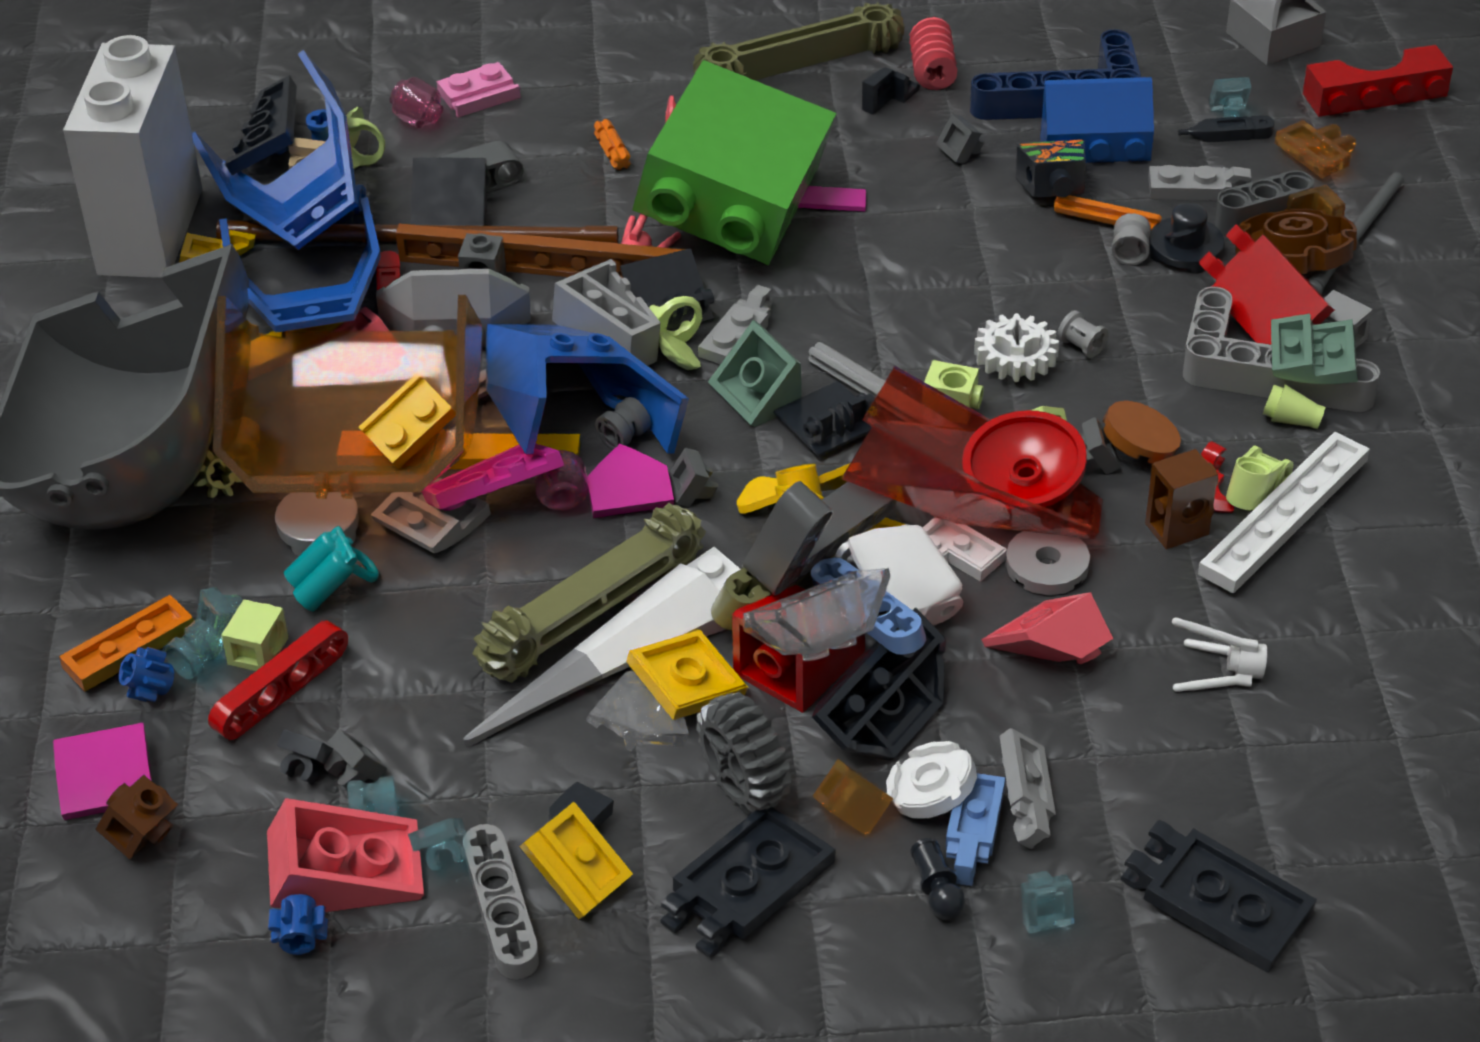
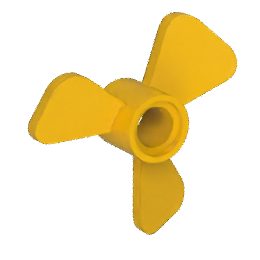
(767, 490)

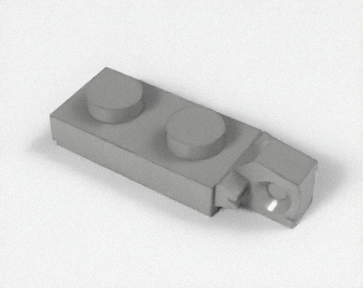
(1194, 182)
(734, 323)
(1027, 787)

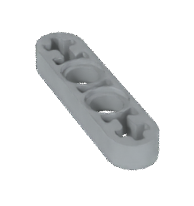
(501, 900)

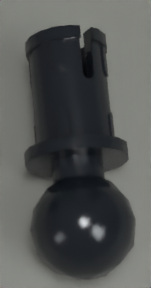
(937, 880)

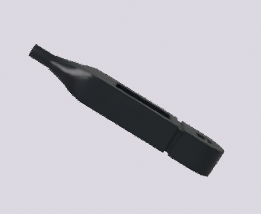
(1231, 128)

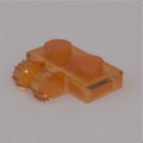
(1319, 149)

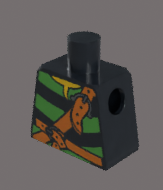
(1054, 166)

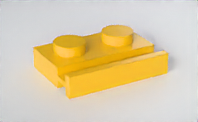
(407, 420)
(576, 860)

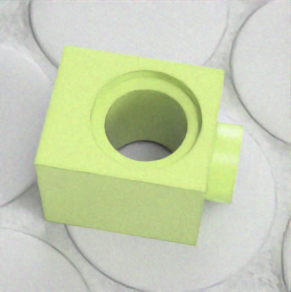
(957, 382)
(254, 635)

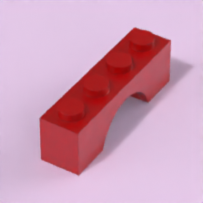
(1340, 88)

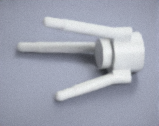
(1243, 656)

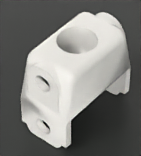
(916, 568)

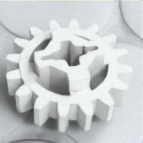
(1016, 347)

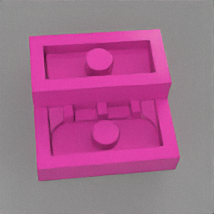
(96, 764)

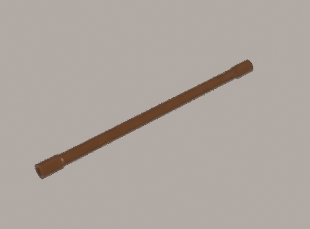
(387, 232)

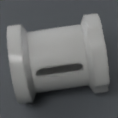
(1076, 320)

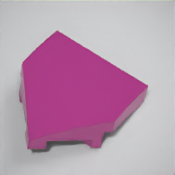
(628, 483)

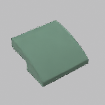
(1313, 352)

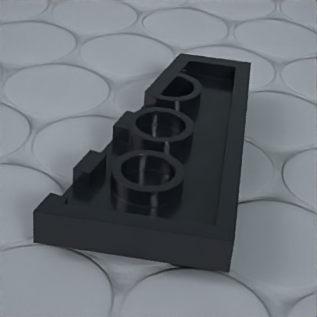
(269, 128)

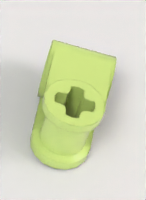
(1256, 478)

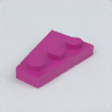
(491, 475)

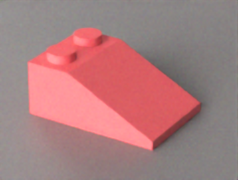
(342, 856)

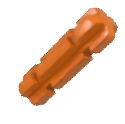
(612, 144)

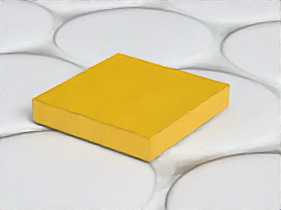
(684, 673)

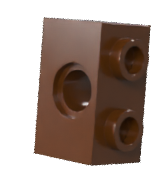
(1181, 498)

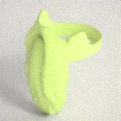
(355, 124)
(674, 342)

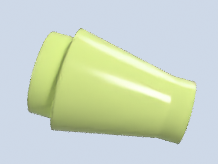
(1293, 408)

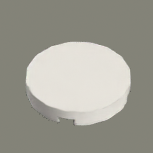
(931, 780)

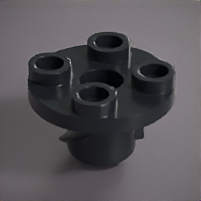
(1185, 238)

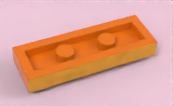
(103, 654)

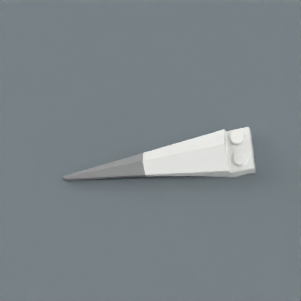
(666, 610)

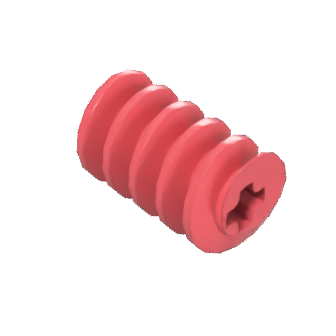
(933, 53)

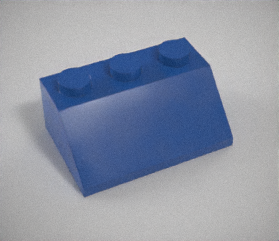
(1107, 114)

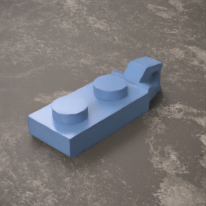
(974, 826)

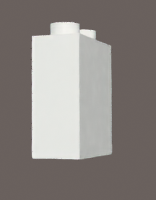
(133, 158)

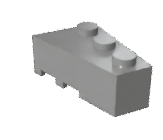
(604, 304)

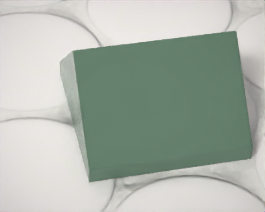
(758, 376)

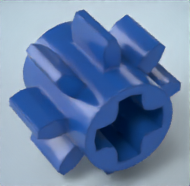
(146, 674)
(297, 924)

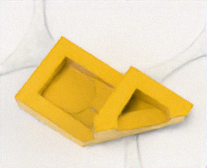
(197, 245)

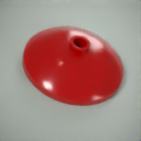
(1027, 456)

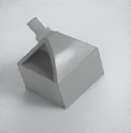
(1276, 27)

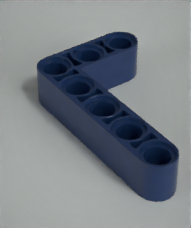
(1021, 93)

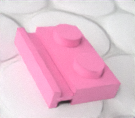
(478, 89)

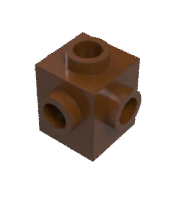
(137, 816)

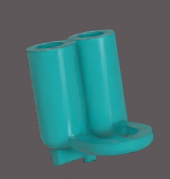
(325, 567)

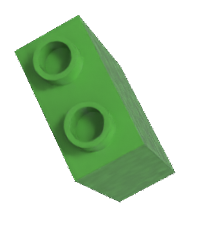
(733, 162)

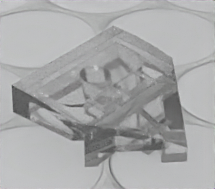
(637, 715)

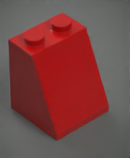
(787, 676)

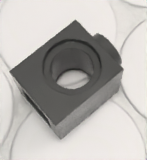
(483, 252)

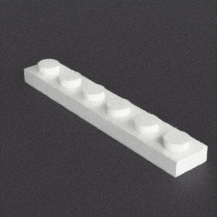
(1283, 512)

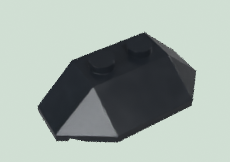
(885, 697)

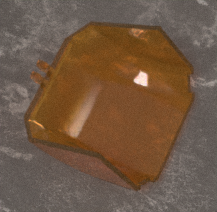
(297, 401)

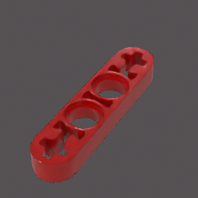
(243, 704)

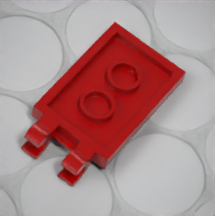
(1264, 286)

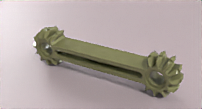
(867, 28)
(517, 636)

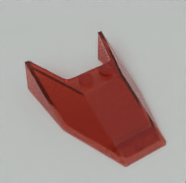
(918, 458)

